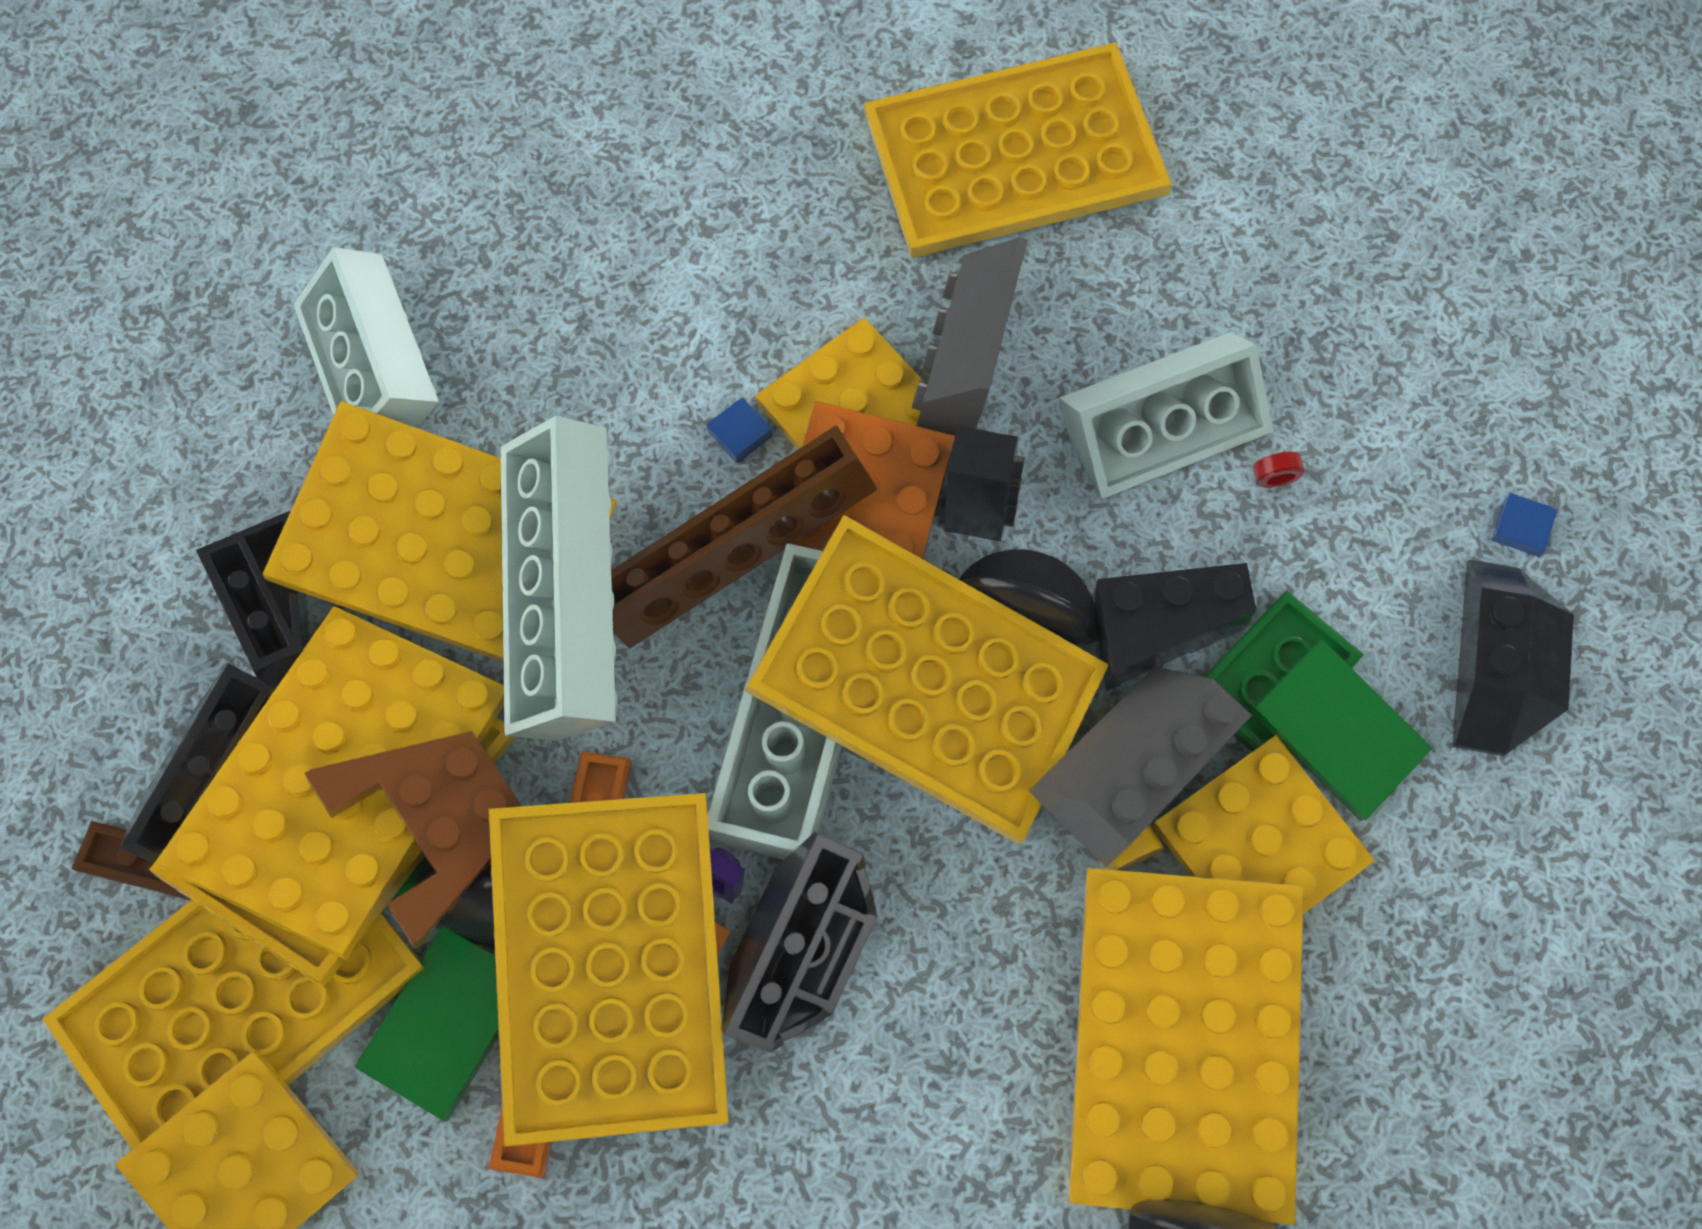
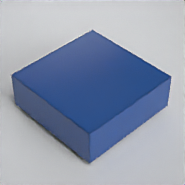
(739, 430)
(1524, 524)

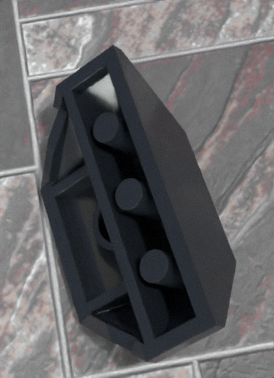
(1510, 659)
(195, 759)
(799, 944)

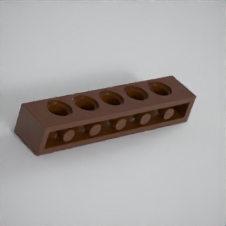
(736, 535)

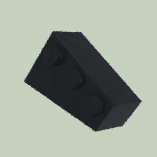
(982, 483)
(263, 614)
(1167, 615)

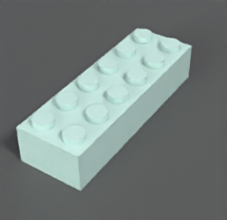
(557, 581)
(774, 766)

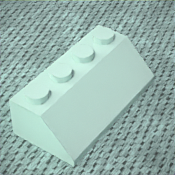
(364, 338)
(1168, 413)

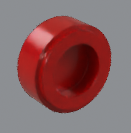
(1278, 469)

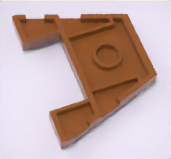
(444, 801)

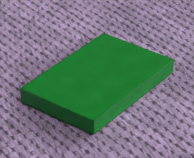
(1268, 653)
(1341, 730)
(438, 1027)

